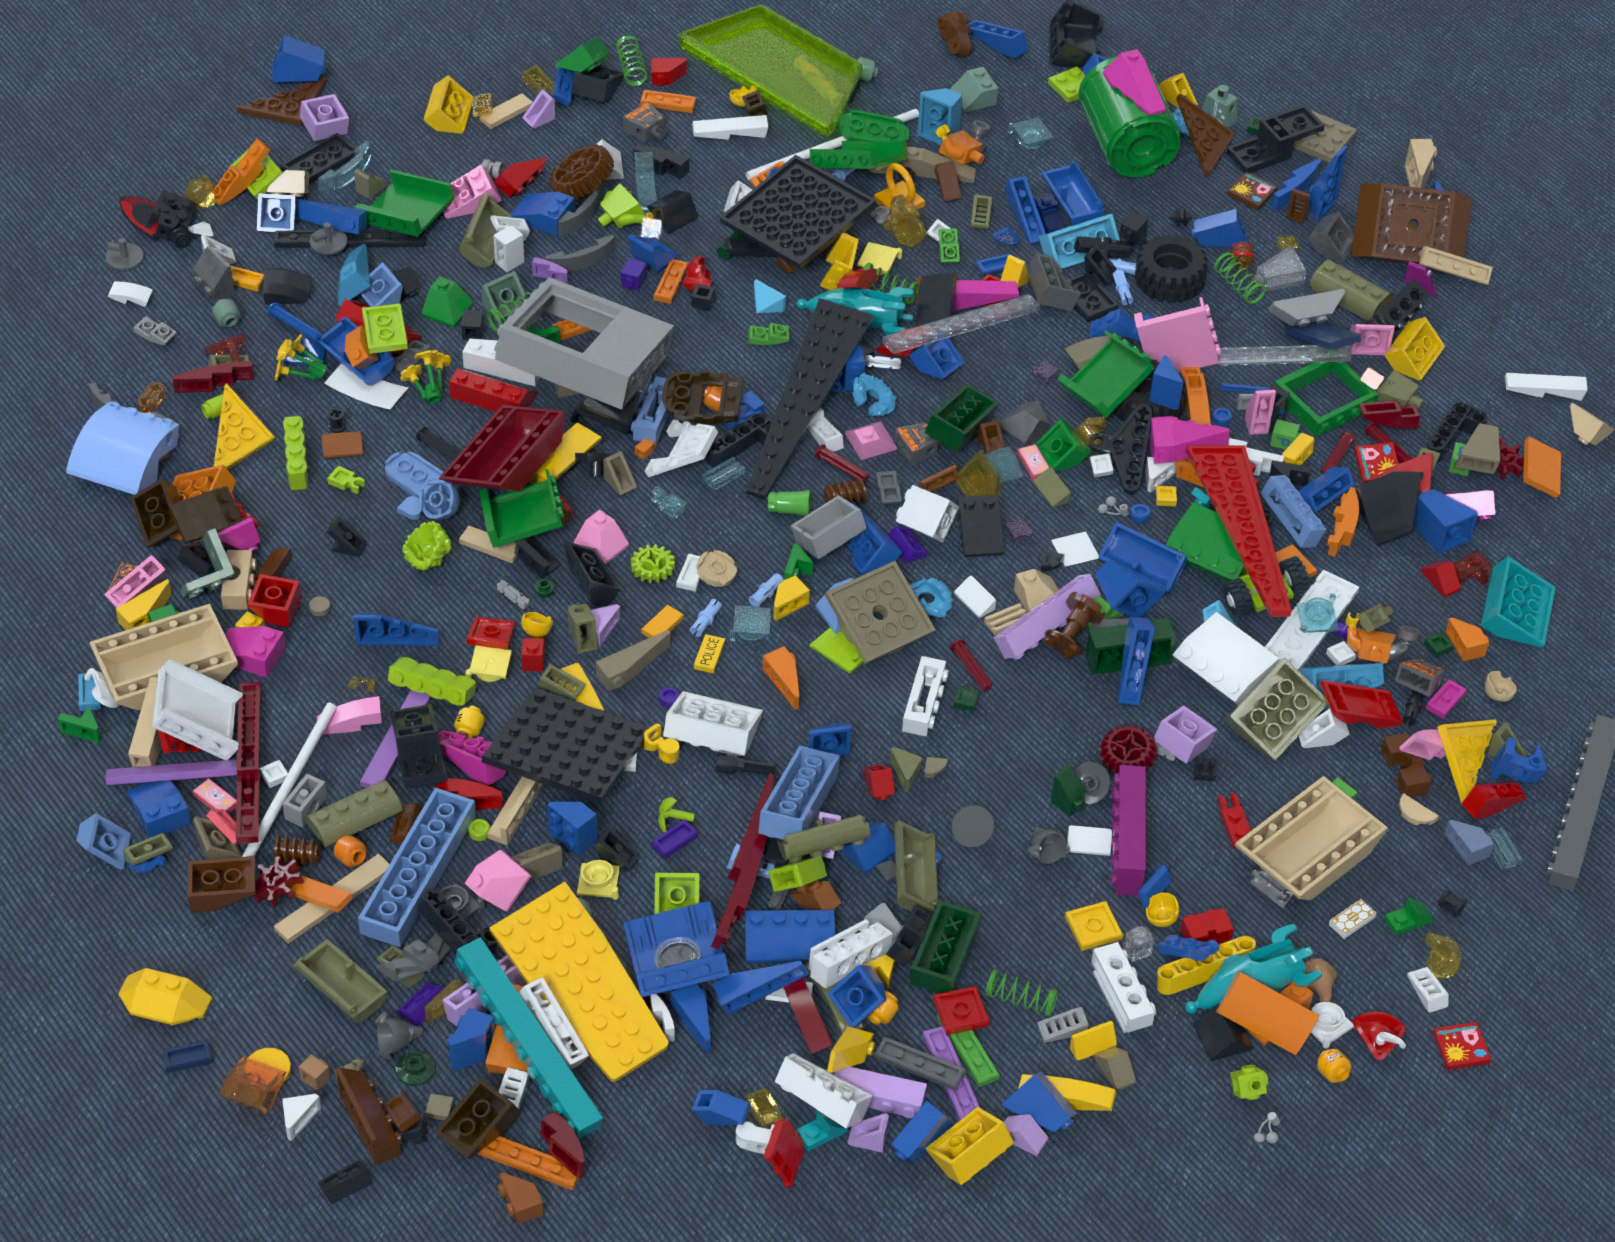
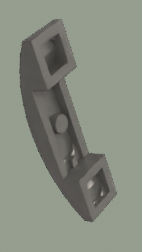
(572, 221)
(586, 257)

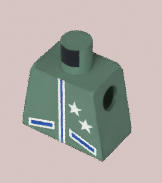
(1222, 106)

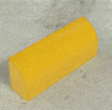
(575, 440)

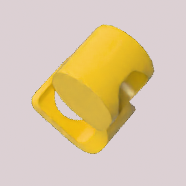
(667, 748)

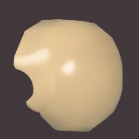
(1499, 688)

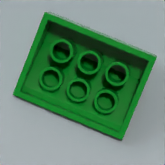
(1206, 544)

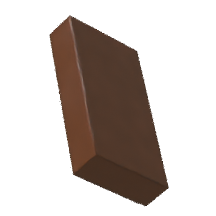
(401, 1112)

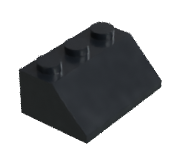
(591, 573)

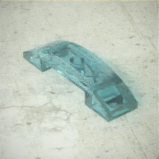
(645, 179)
(335, 180)

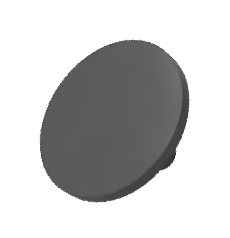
(328, 240)
(123, 255)
(972, 825)

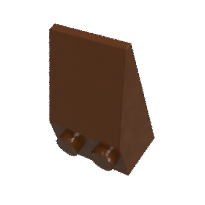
(220, 882)

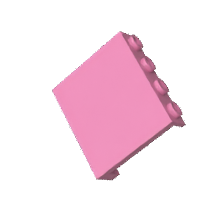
(1181, 336)

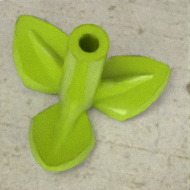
(665, 811)

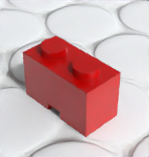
(1208, 926)

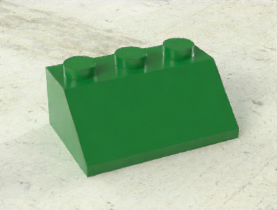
(585, 57)

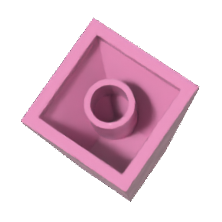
(1374, 339)
(870, 440)
(602, 534)
(498, 880)

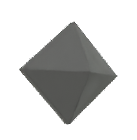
(887, 869)

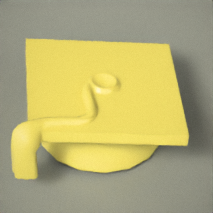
(879, 256)
(489, 663)
(598, 879)

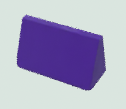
(908, 544)
(413, 1008)

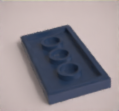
(1323, 335)

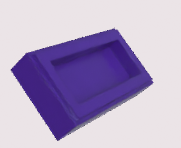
(674, 839)

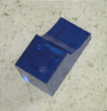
(1049, 212)

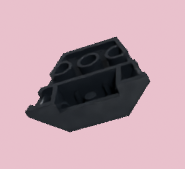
(1390, 505)

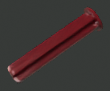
(1376, 433)
(1339, 451)
(840, 463)
(971, 664)

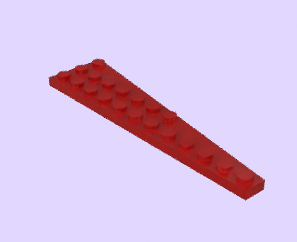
(1234, 494)

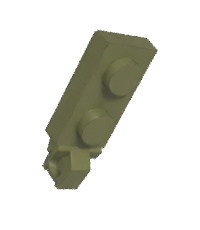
(1375, 617)

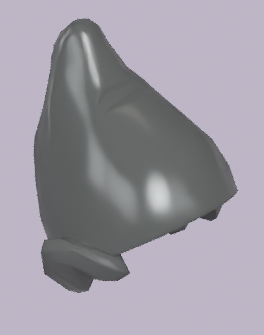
(1048, 845)
(394, 1034)

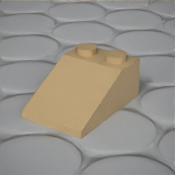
(1419, 161)

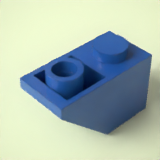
(720, 1108)

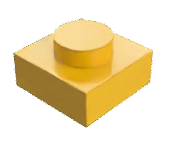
(1166, 496)
(250, 620)

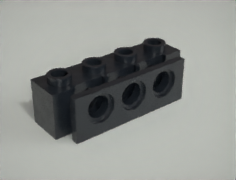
(1401, 306)

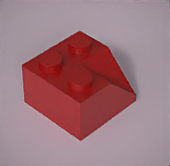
(275, 599)

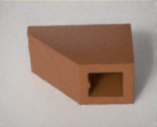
(816, 896)
(521, 1197)

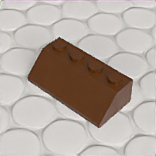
(368, 1115)

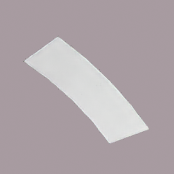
(380, 394)

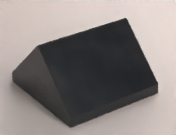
(674, 210)
(1221, 1035)

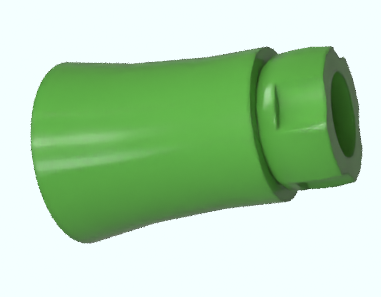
(790, 502)

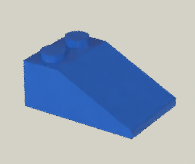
(544, 210)
(159, 807)

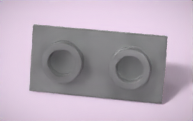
(1271, 887)

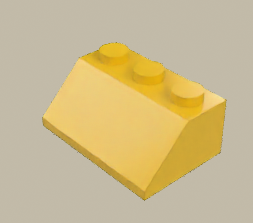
(448, 106)
(1415, 349)
(970, 1145)

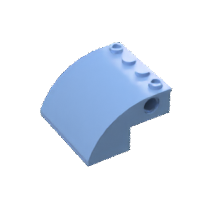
(122, 448)

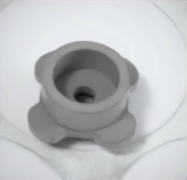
(881, 214)

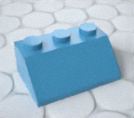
(937, 109)

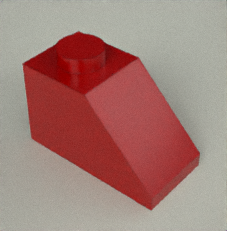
(667, 70)
(533, 653)
(879, 781)

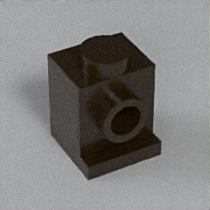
(754, 104)

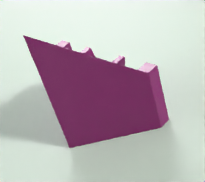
(1421, 275)

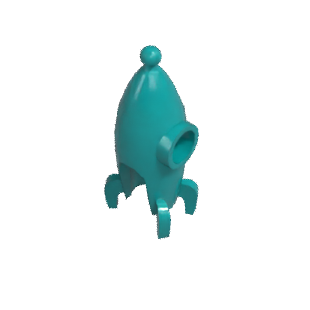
(885, 307)
(1270, 965)

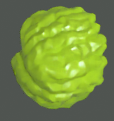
(426, 546)

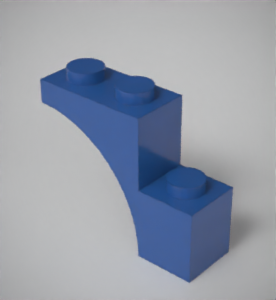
(1118, 323)

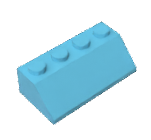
(1061, 242)

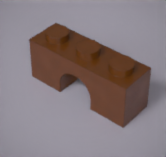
(1413, 779)

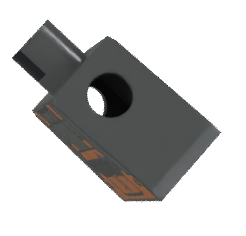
(644, 123)
(915, 443)
(1423, 677)

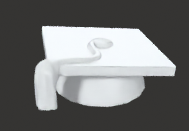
(101, 691)
(1330, 1023)

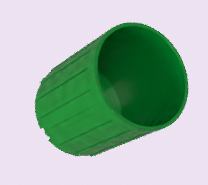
(1127, 135)

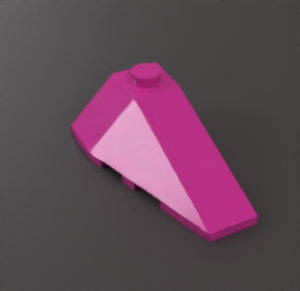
(1135, 81)

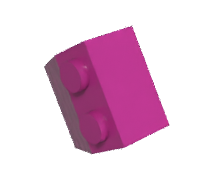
(256, 648)

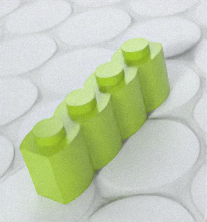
(295, 453)
(428, 679)

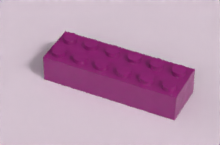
(1129, 830)

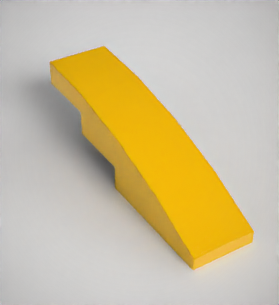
(1081, 1094)

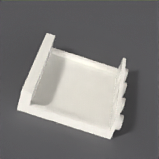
(196, 709)

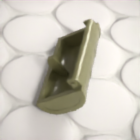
(479, 239)
(1360, 295)
(354, 813)
(822, 837)
(915, 868)
(342, 981)

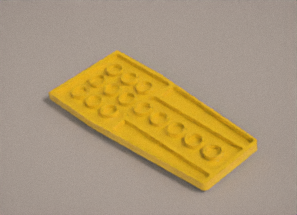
(567, 948)

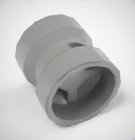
(492, 168)

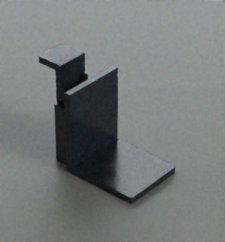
(609, 415)

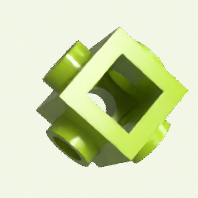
(1249, 1082)

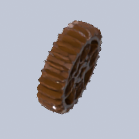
(582, 171)

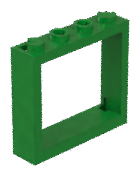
(1337, 417)

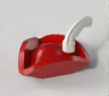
(1379, 1032)

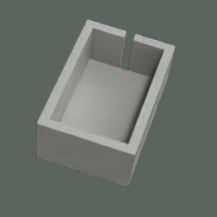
(828, 527)

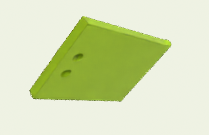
(838, 650)

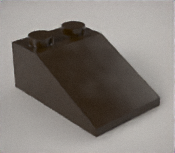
(153, 511)
(203, 513)
(478, 1119)

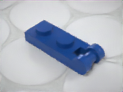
(563, 86)
(1188, 947)

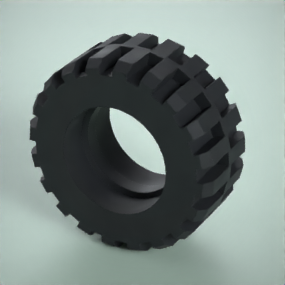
(1171, 284)
(1129, 404)

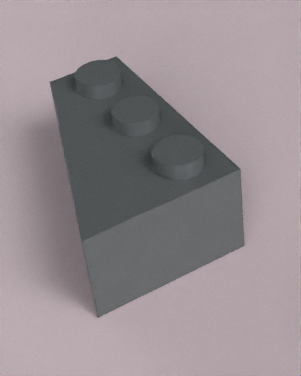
(1050, 284)

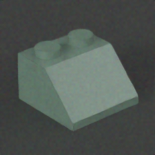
(976, 89)

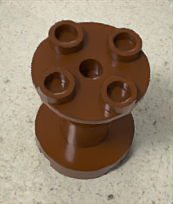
(1082, 611)

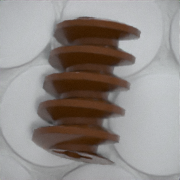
(850, 491)
(297, 851)

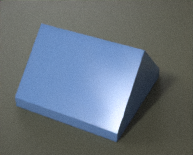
(383, 288)

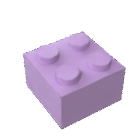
(324, 117)
(1185, 734)

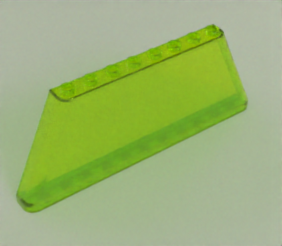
(781, 61)

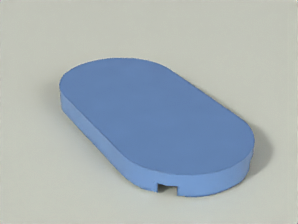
(411, 472)

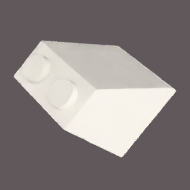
(927, 513)

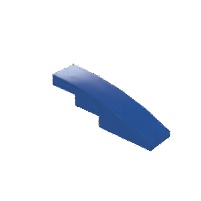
(1300, 180)

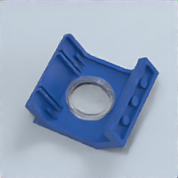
(656, 946)

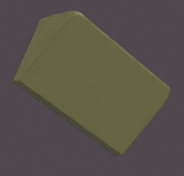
(1052, 488)
(147, 849)

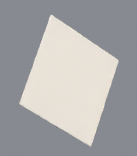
(1076, 548)

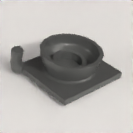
(462, 901)

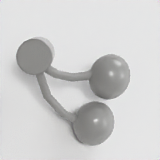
(1111, 501)
(1271, 1137)

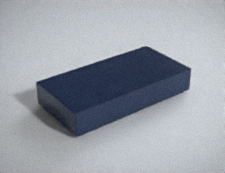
(187, 1056)

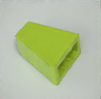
(797, 873)

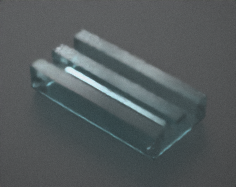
(721, 471)
(1506, 848)

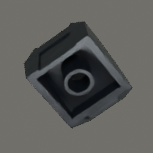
(285, 286)

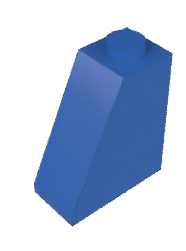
(1220, 230)
(1042, 1102)
(920, 1132)

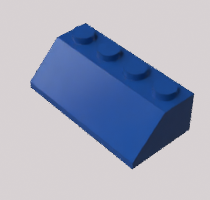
(785, 934)

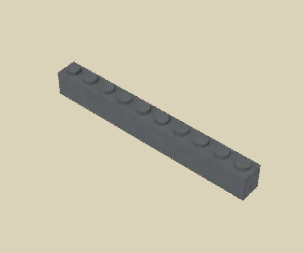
(1584, 805)

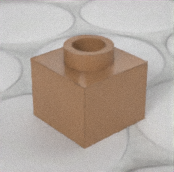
(314, 1072)

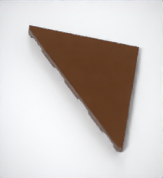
(284, 105)
(1206, 133)

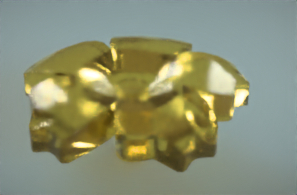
(1286, 242)

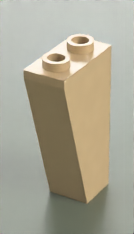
(146, 739)

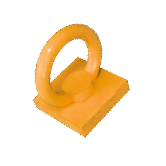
(907, 189)

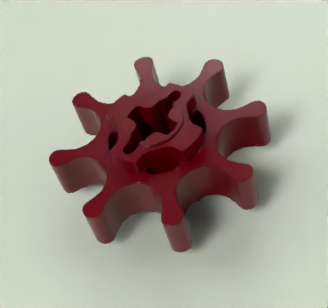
(1509, 460)
(277, 881)

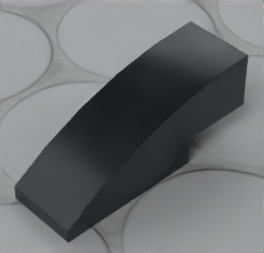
(666, 161)
(909, 935)

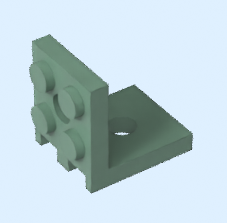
(220, 562)

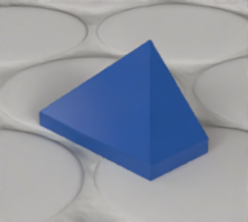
(311, 347)

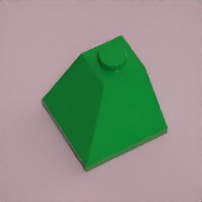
(446, 302)
(1062, 447)

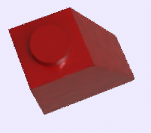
(1419, 464)

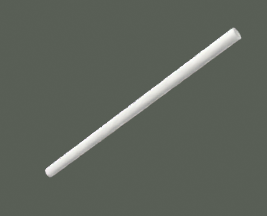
(832, 144)
(291, 778)

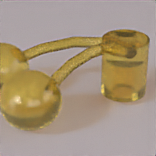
(355, 680)

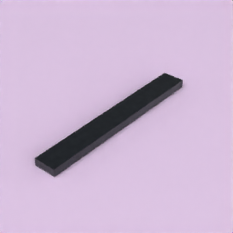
(370, 238)

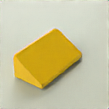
(1299, 450)
(1093, 1040)

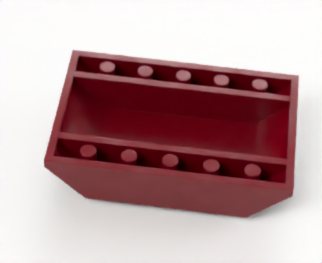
(508, 449)

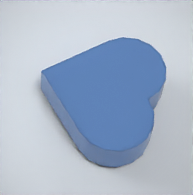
(410, 508)

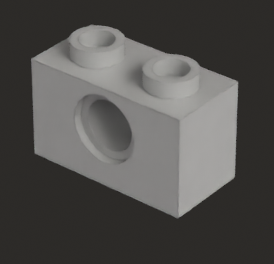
(304, 800)

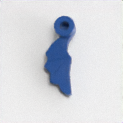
(148, 865)

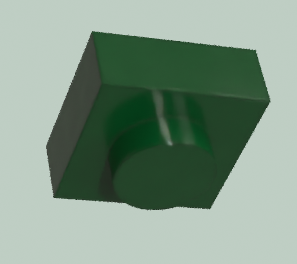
(1254, 125)
(1438, 644)
(966, 699)

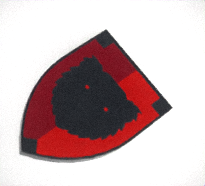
(138, 213)

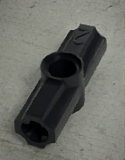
(1110, 247)

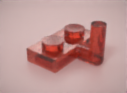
(229, 343)
(1472, 566)

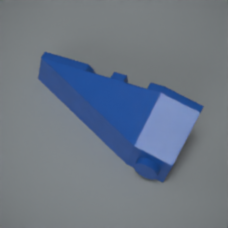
(1326, 189)
(872, 547)
(388, 630)

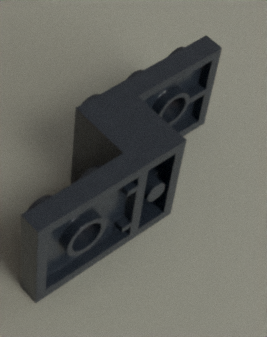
(1275, 138)
(418, 746)

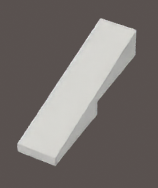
(722, 128)
(1538, 385)
(825, 432)

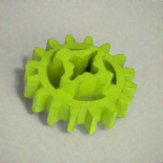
(652, 563)

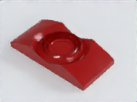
(1361, 704)

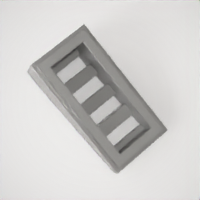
(1061, 1019)

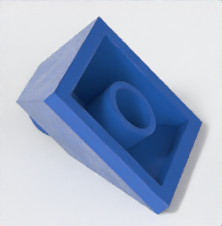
(937, 358)
(831, 738)
(858, 994)

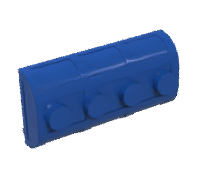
(1074, 193)
(334, 343)
(1144, 555)

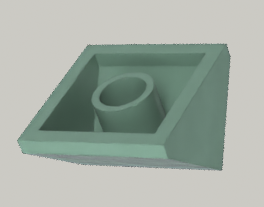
(501, 291)

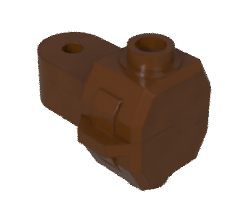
(955, 30)

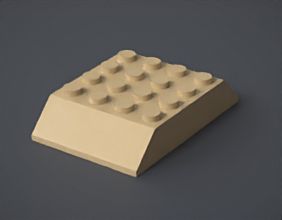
(137, 654)
(1313, 839)

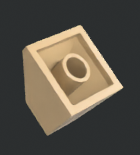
(1588, 426)
(1033, 588)

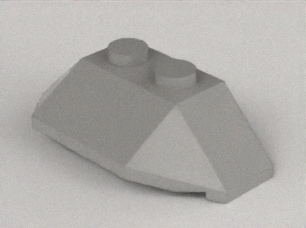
(1307, 308)

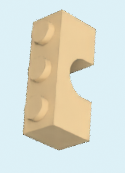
(237, 592)

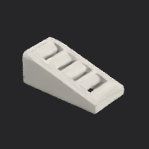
(503, 222)
(1433, 1001)
(516, 1080)

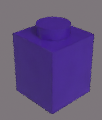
(633, 274)

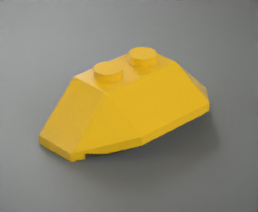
(163, 997)

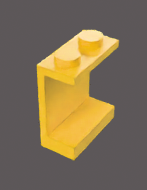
(842, 260)

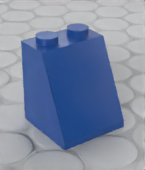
(297, 61)
(1444, 521)
(1128, 589)

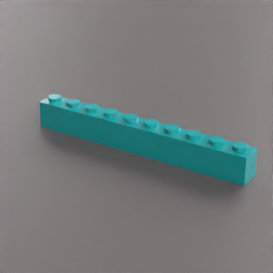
(527, 1038)

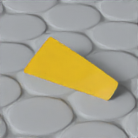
(588, 695)

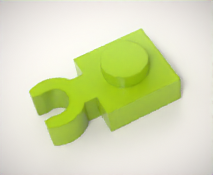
(345, 479)

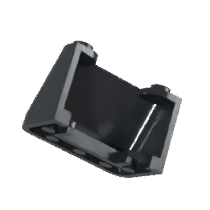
(1074, 35)

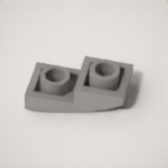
(154, 332)

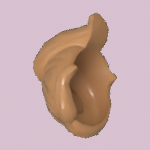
(1324, 984)

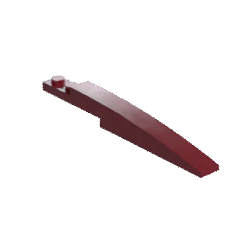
(248, 763)
(744, 869)

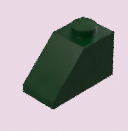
(1068, 791)

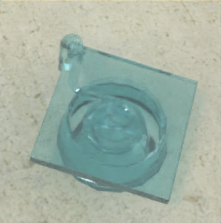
(1031, 132)
(1005, 464)
(1318, 615)
(750, 623)

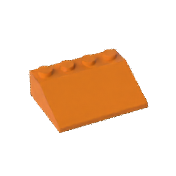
(202, 481)

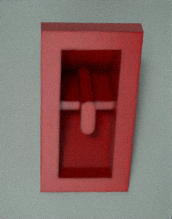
(1443, 577)

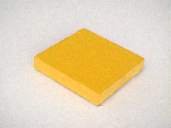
(1093, 925)

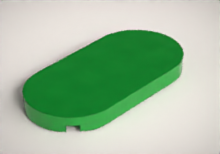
(872, 127)

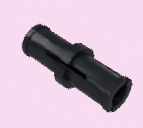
(1413, 708)

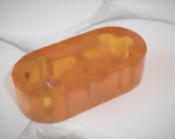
(154, 398)

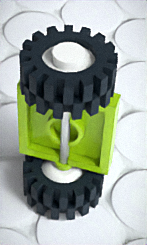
(1243, 597)

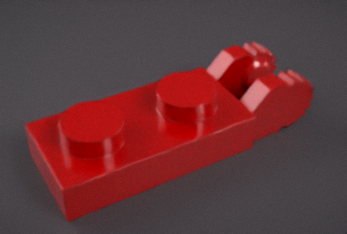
(1233, 818)

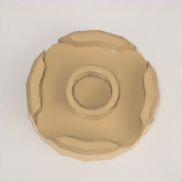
(716, 568)

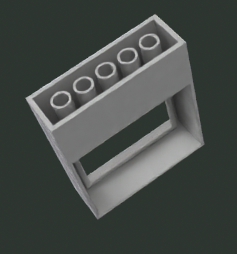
(609, 367)

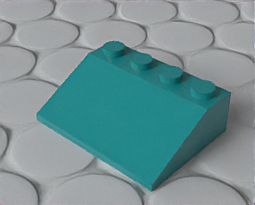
(1518, 604)

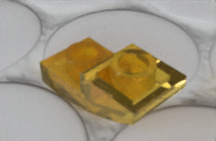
(482, 104)

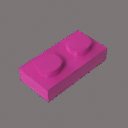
(1446, 699)

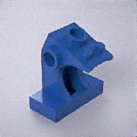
(1516, 766)

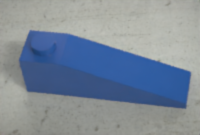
(1001, 38)
(1024, 208)
(340, 217)
(1135, 659)
(749, 986)

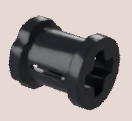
(336, 420)
(1452, 903)

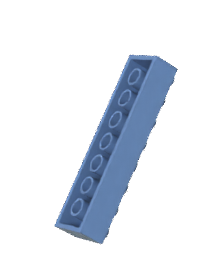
(416, 867)

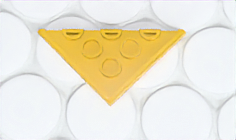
(239, 431)
(1465, 751)

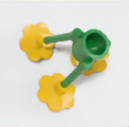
(431, 358)
(315, 367)

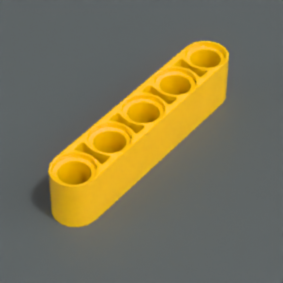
(1189, 972)

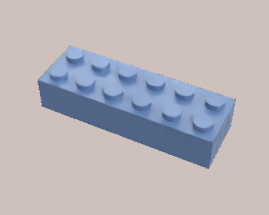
(799, 793)

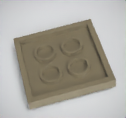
(1328, 142)

